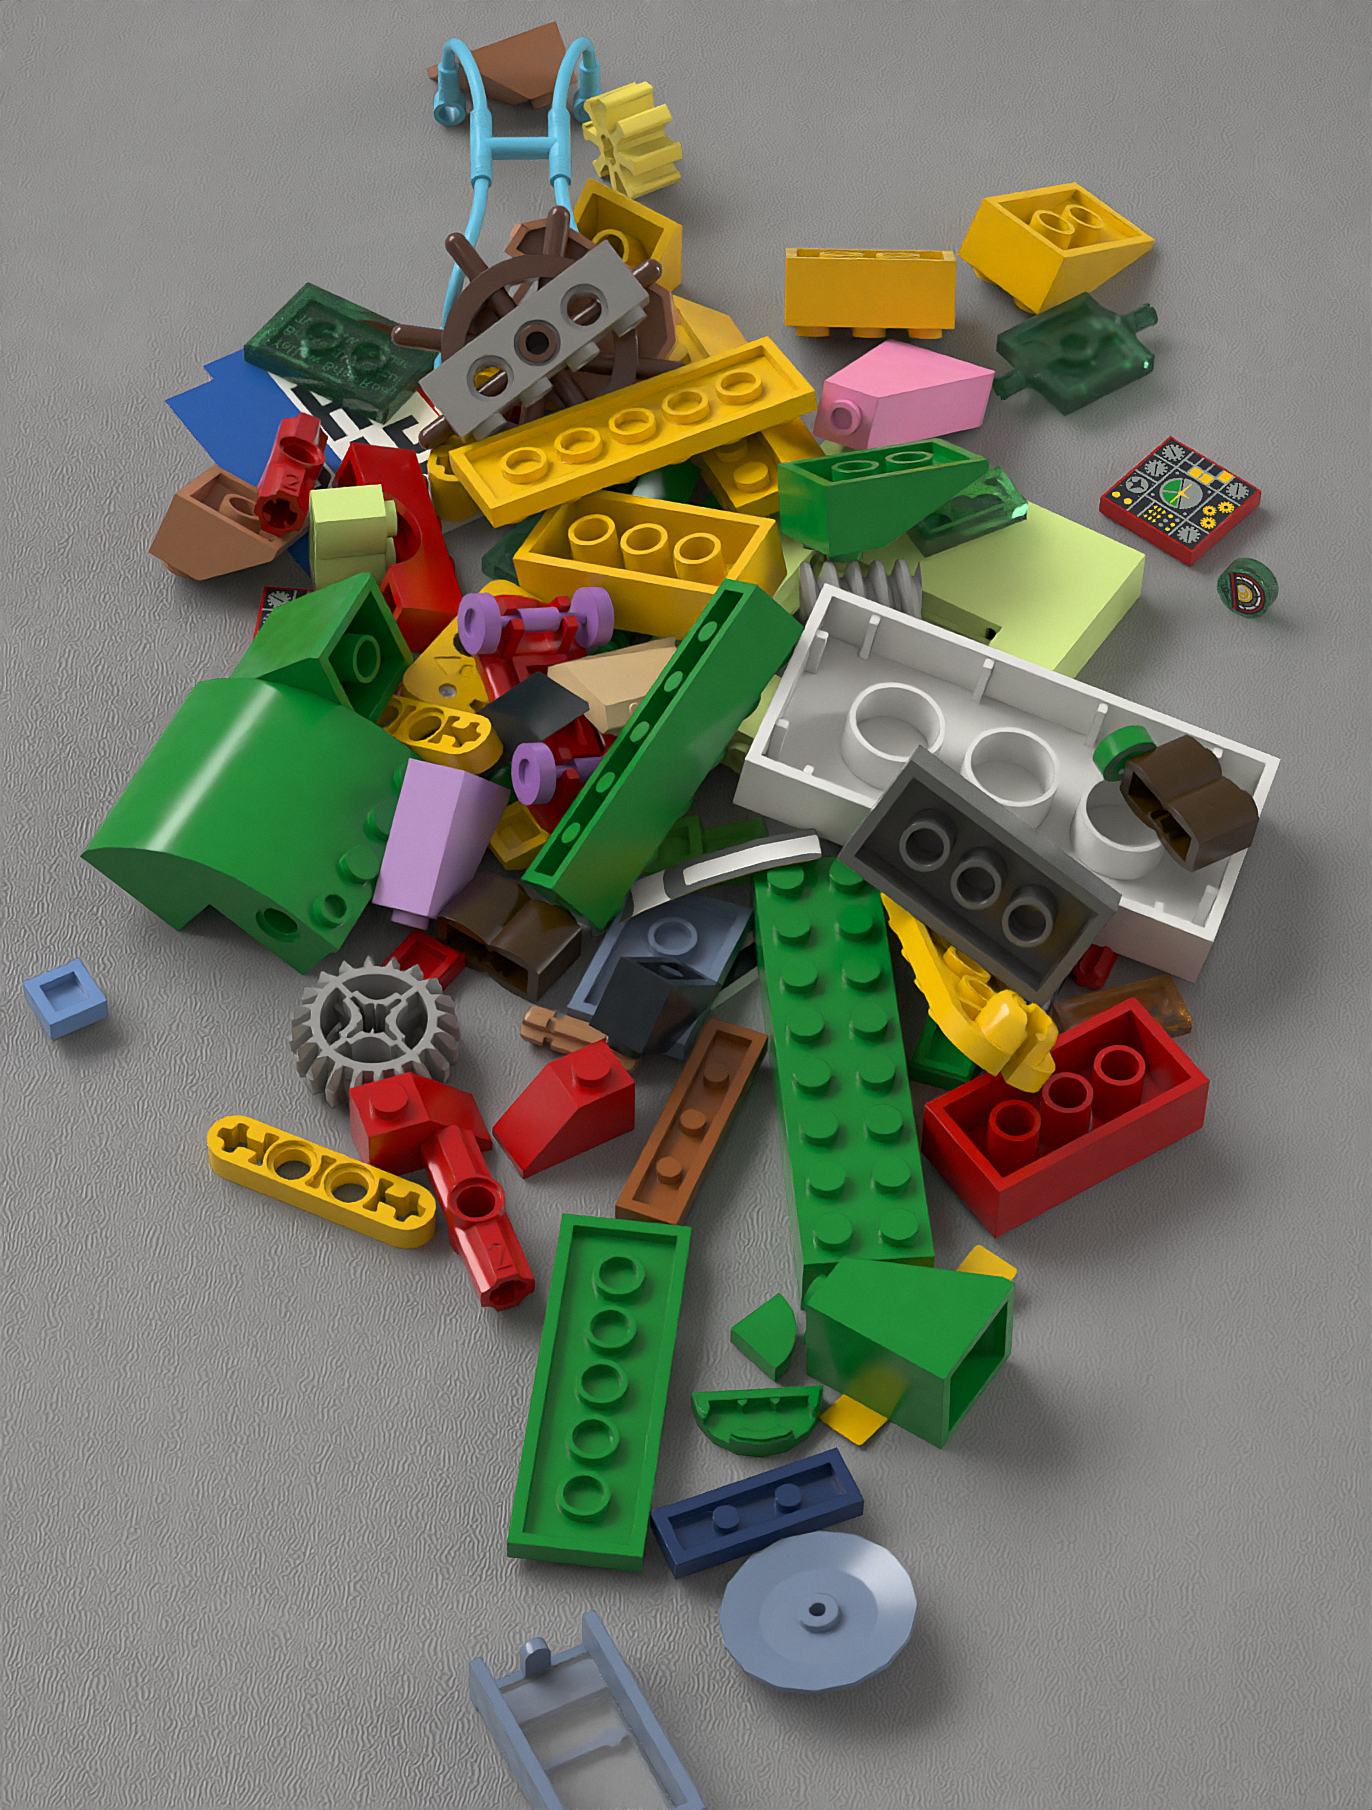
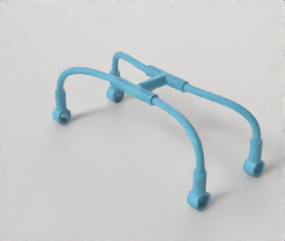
(487, 148)

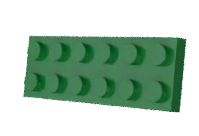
(600, 1393)

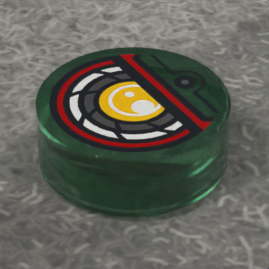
(1247, 587)

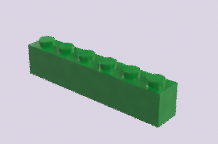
(664, 753)

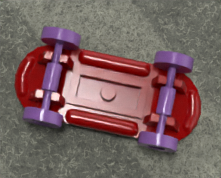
(511, 642)

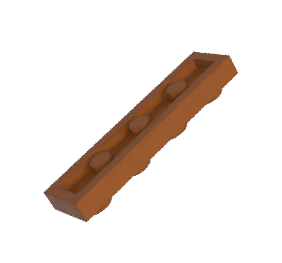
(693, 1124)

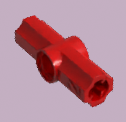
(290, 474)
(485, 1242)

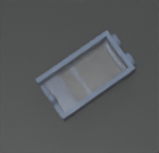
(581, 1729)

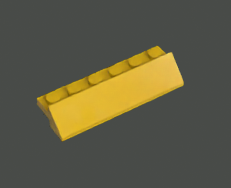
(746, 471)

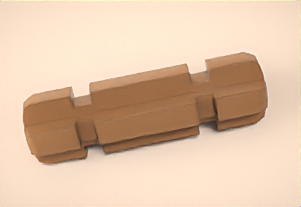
(565, 1035)

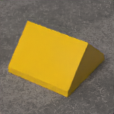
(631, 230)

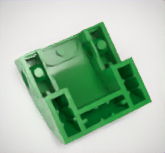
(263, 811)

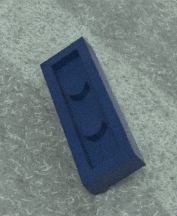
(756, 1513)

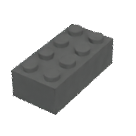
(980, 877)

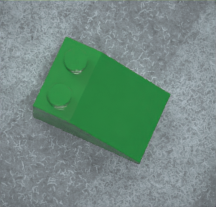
(871, 494)

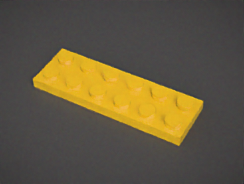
(632, 431)

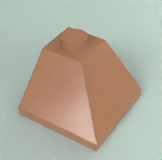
(518, 67)
(214, 529)

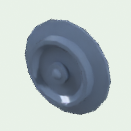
(818, 1612)

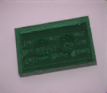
(339, 353)

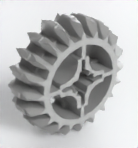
(378, 1015)

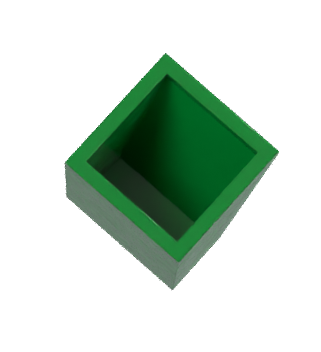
(909, 1340)

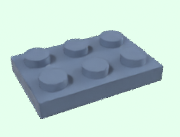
(690, 928)

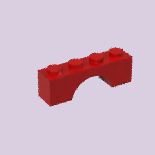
(423, 581)

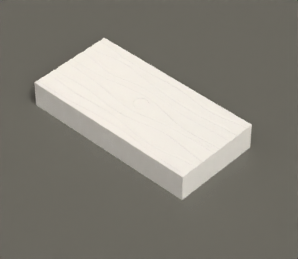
(882, 683)

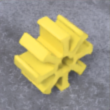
(632, 140)

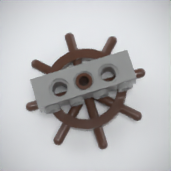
(533, 340)

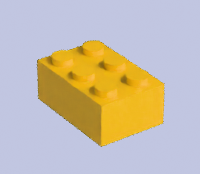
(869, 291)

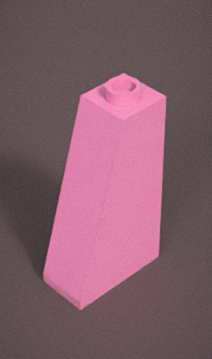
(901, 397)

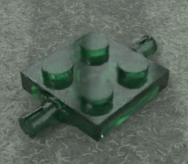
(1075, 353)

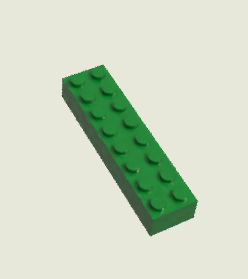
(837, 1070)

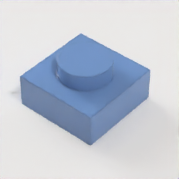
(65, 999)

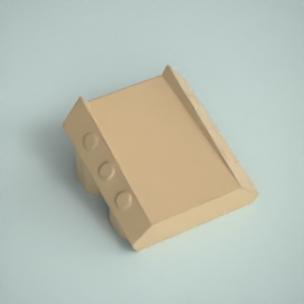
(614, 680)

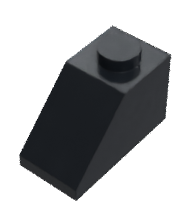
(651, 1004)

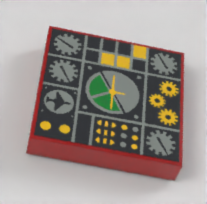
(1180, 501)

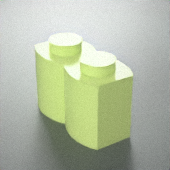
(350, 534)

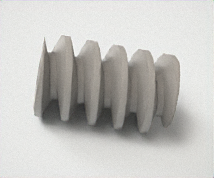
(897, 591)

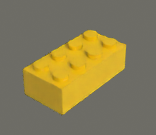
(649, 556)

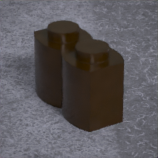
(1189, 803)
(510, 935)

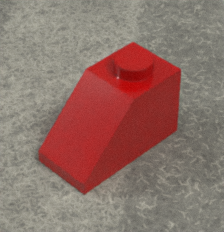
(568, 1110)
(402, 1112)

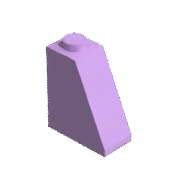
(436, 840)

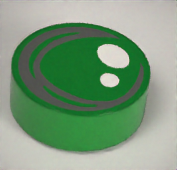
(1118, 747)

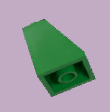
(333, 645)

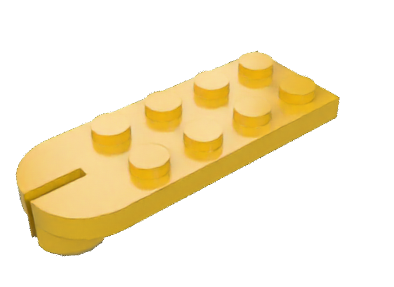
(975, 1007)

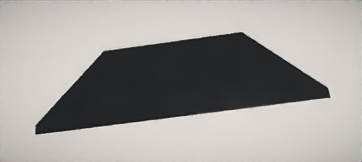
(530, 714)

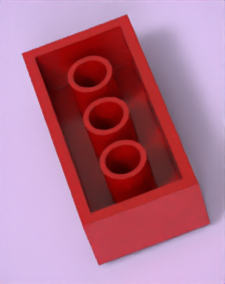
(1109, 1103)

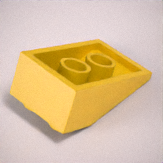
(1050, 244)

